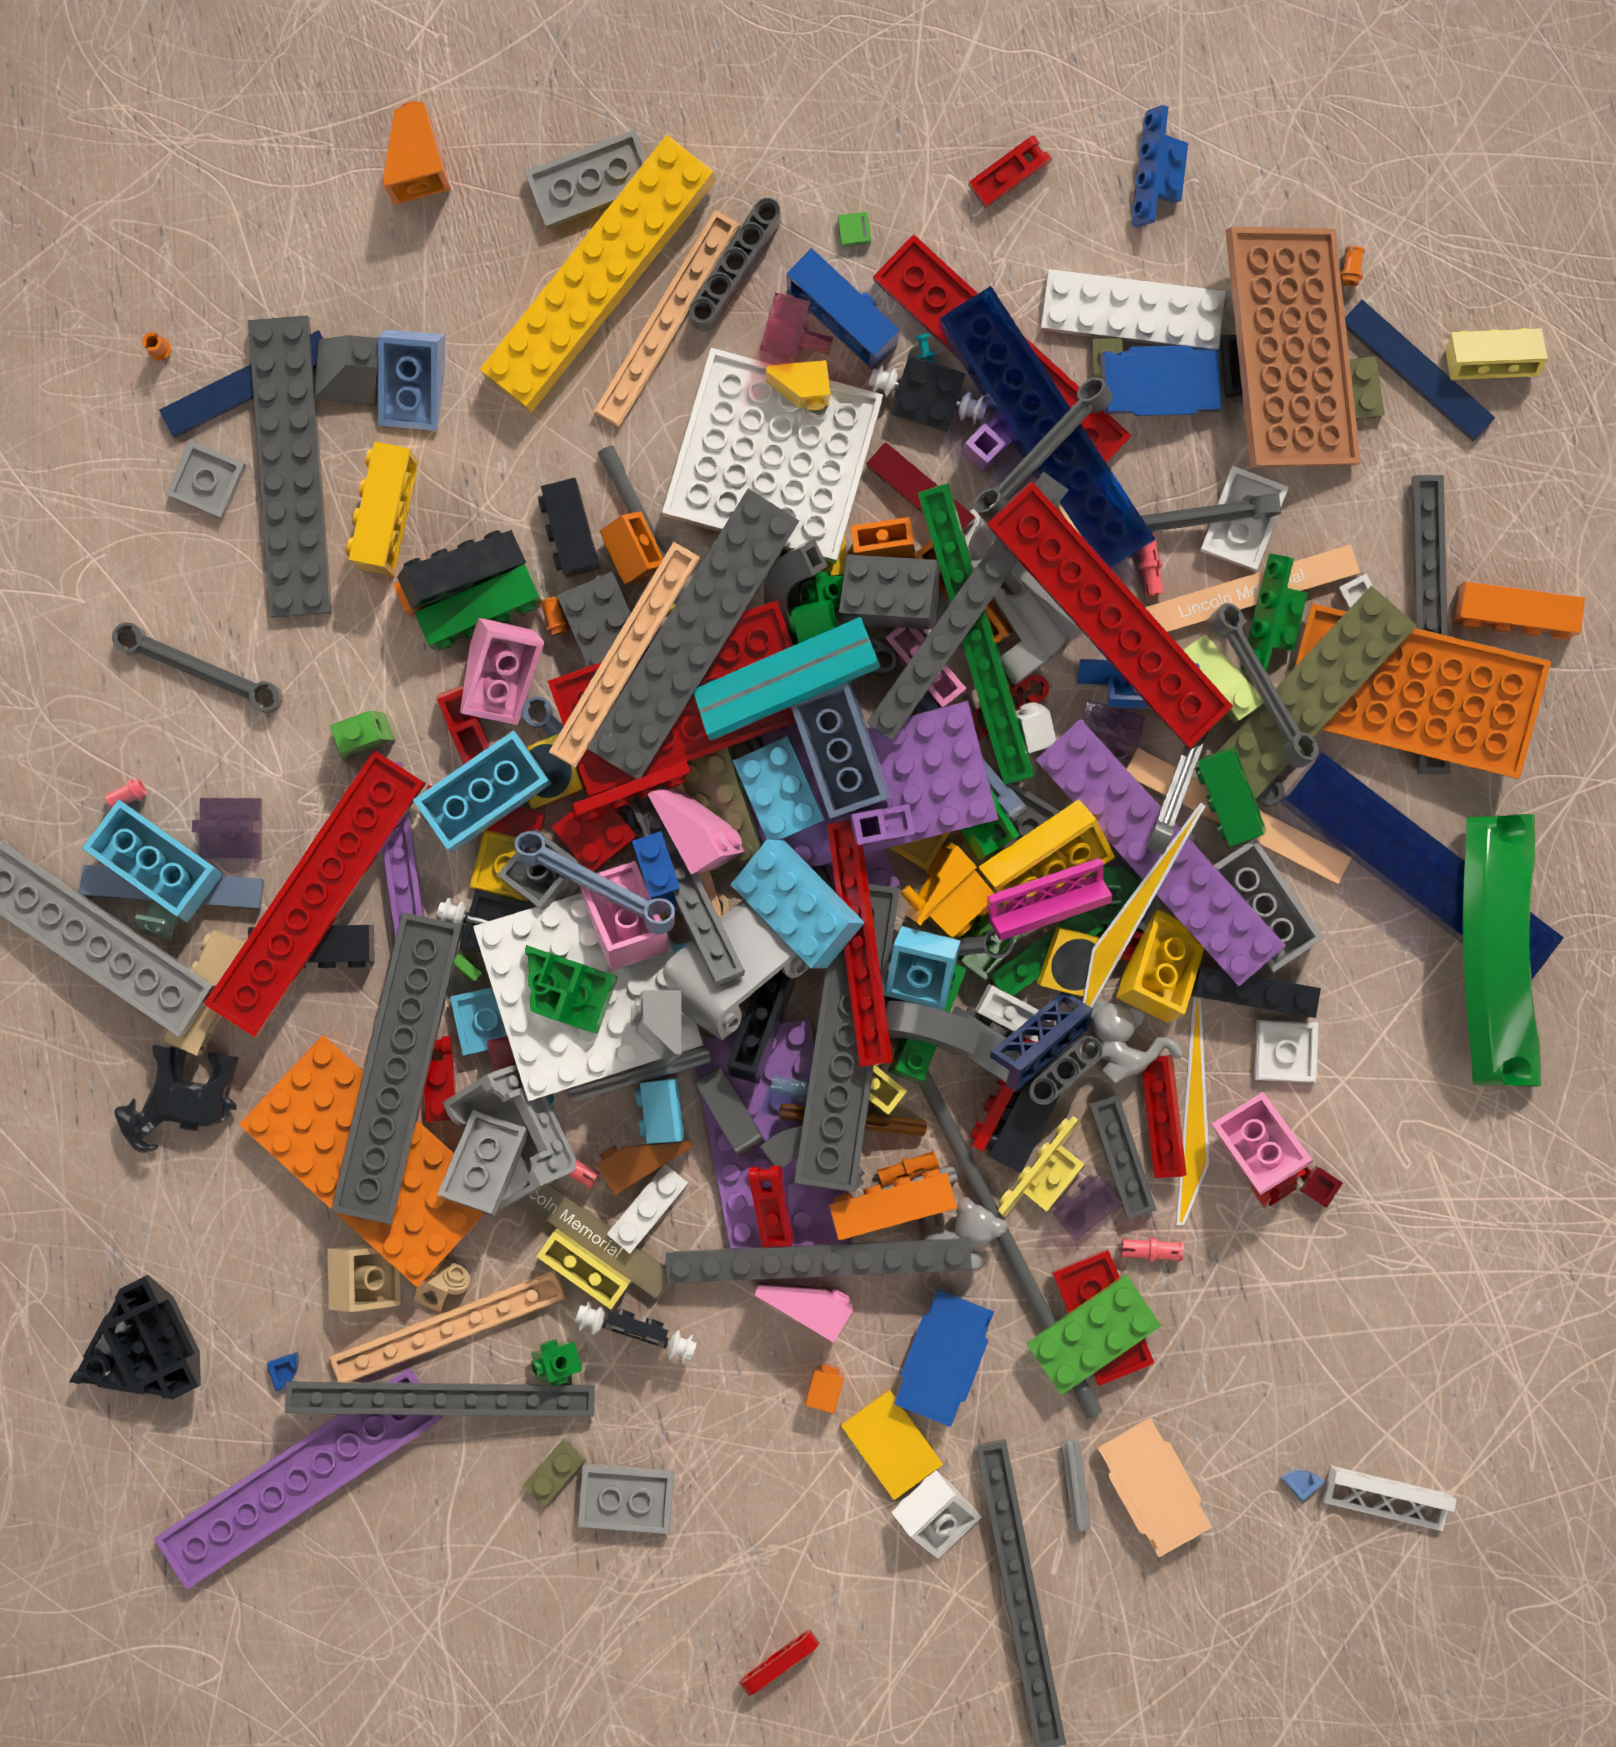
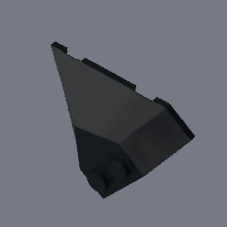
(142, 1345)

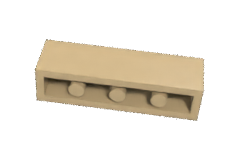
(218, 953)

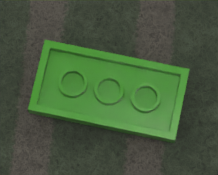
(1093, 1334)

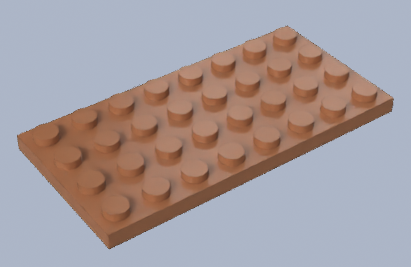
(1292, 347)

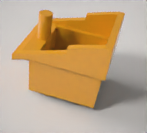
(950, 893)

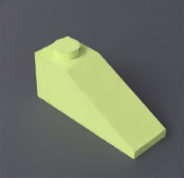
(1224, 677)

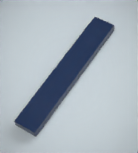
(1418, 370)
(217, 398)

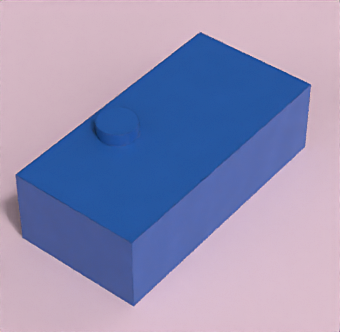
(843, 309)

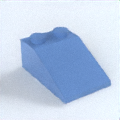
(410, 379)

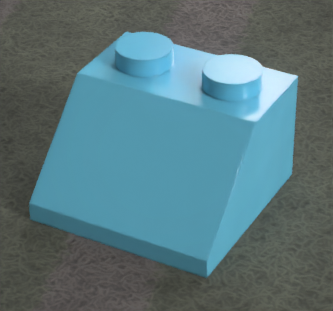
(922, 967)
(661, 1111)

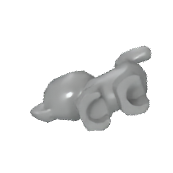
(1116, 1025)
(971, 1222)

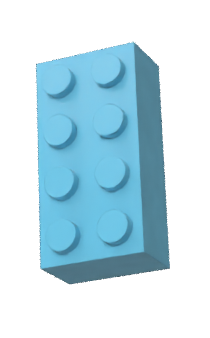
(482, 791)
(152, 861)
(797, 903)

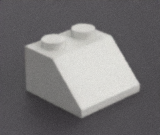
(936, 1514)

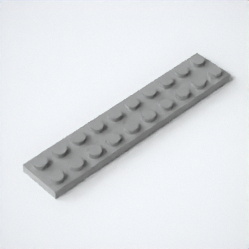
(99, 944)

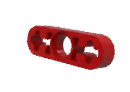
(779, 1662)

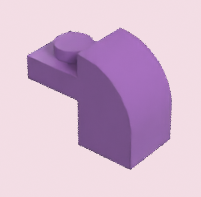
(986, 445)
(882, 824)

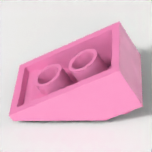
(499, 670)
(697, 832)
(618, 930)
(1261, 1143)
(812, 1306)

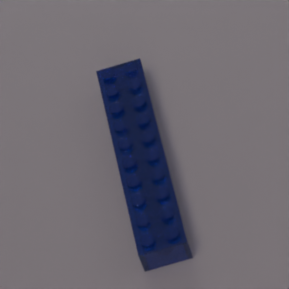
(1027, 409)
(1393, 848)

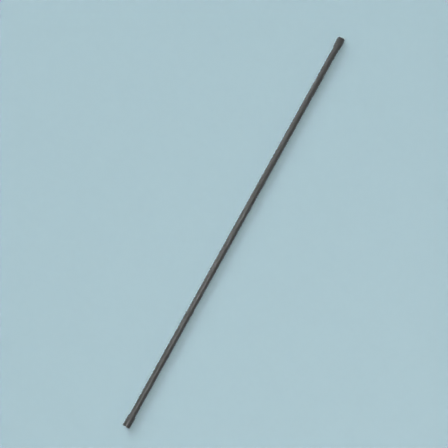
(1082, 1391)

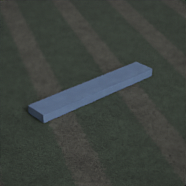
(228, 892)

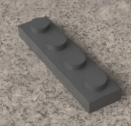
(1122, 1156)

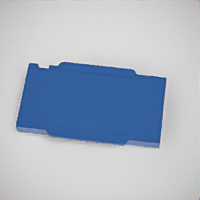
(1162, 380)
(944, 1357)

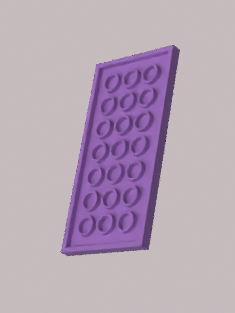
(929, 765)
(806, 1204)

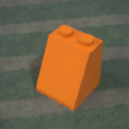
(413, 156)

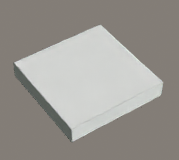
(1286, 1051)

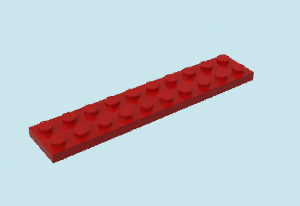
(932, 289)
(1109, 614)
(314, 894)

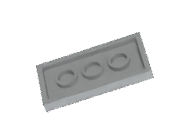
(585, 178)

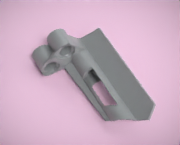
(1030, 612)

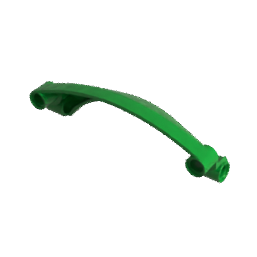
(1497, 950)

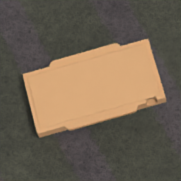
(1154, 1487)

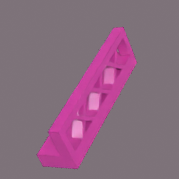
(1048, 904)

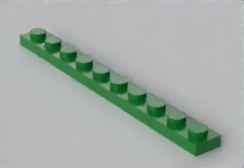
(979, 642)

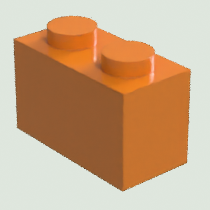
(884, 538)
(632, 547)

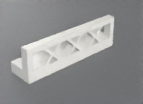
(1393, 1490)

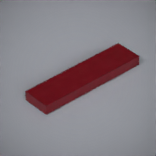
(908, 480)

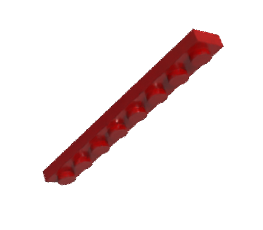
(861, 950)

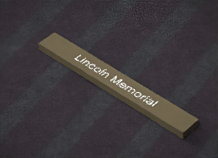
(593, 1236)

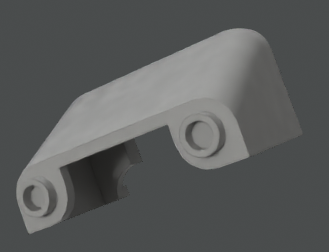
(761, 955)
(546, 1151)

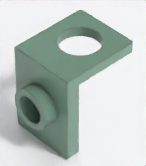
(157, 922)

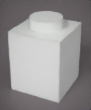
(1036, 726)

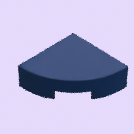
(283, 1370)

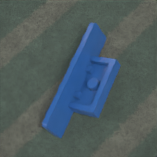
(1160, 167)
(1118, 689)

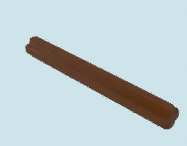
(873, 1121)

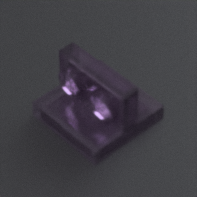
(229, 828)

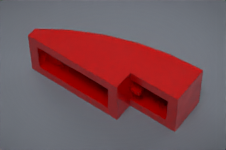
(464, 729)

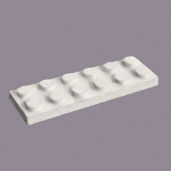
(1132, 310)

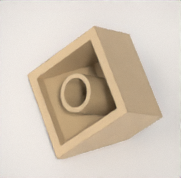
(361, 1279)

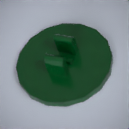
(1122, 886)

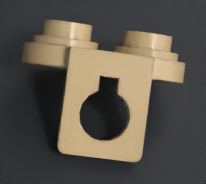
(444, 1279)

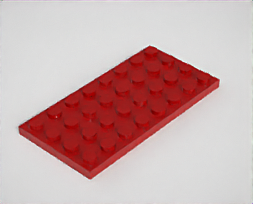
(753, 638)

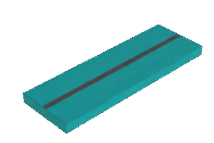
(786, 678)

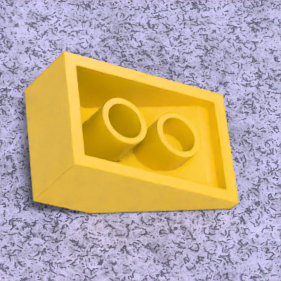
(1162, 969)

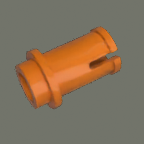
(1352, 266)
(157, 346)
(554, 616)

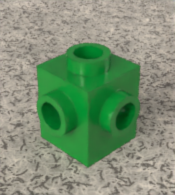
(822, 588)
(555, 1362)

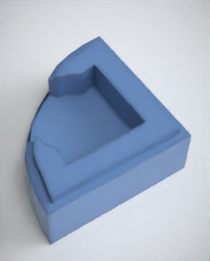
(1302, 1483)

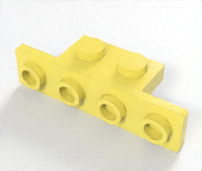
(1049, 1175)

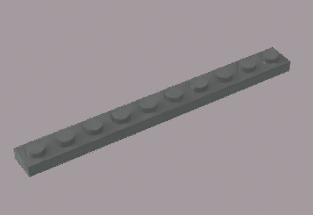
(1429, 572)
(951, 629)
(819, 1260)
(439, 1398)
(1020, 1594)

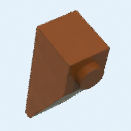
(633, 1162)

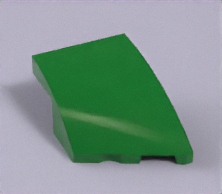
(568, 990)

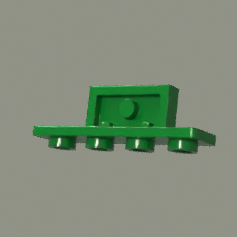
(1276, 611)

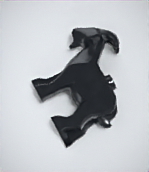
(179, 1100)

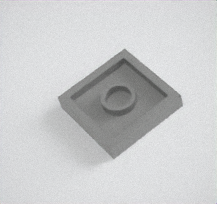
(206, 479)

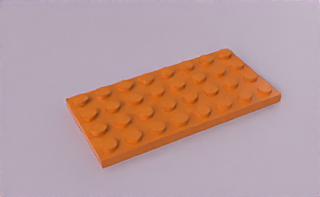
(1442, 699)
(307, 1130)

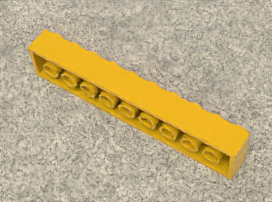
(598, 274)

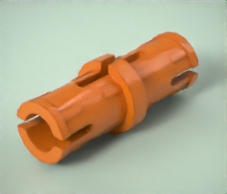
(908, 1168)

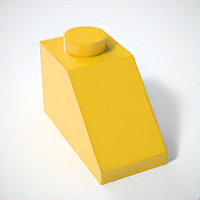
(801, 383)

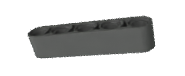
(735, 251)

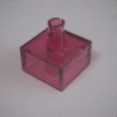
(788, 332)

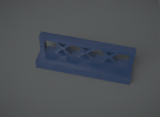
(1050, 1039)

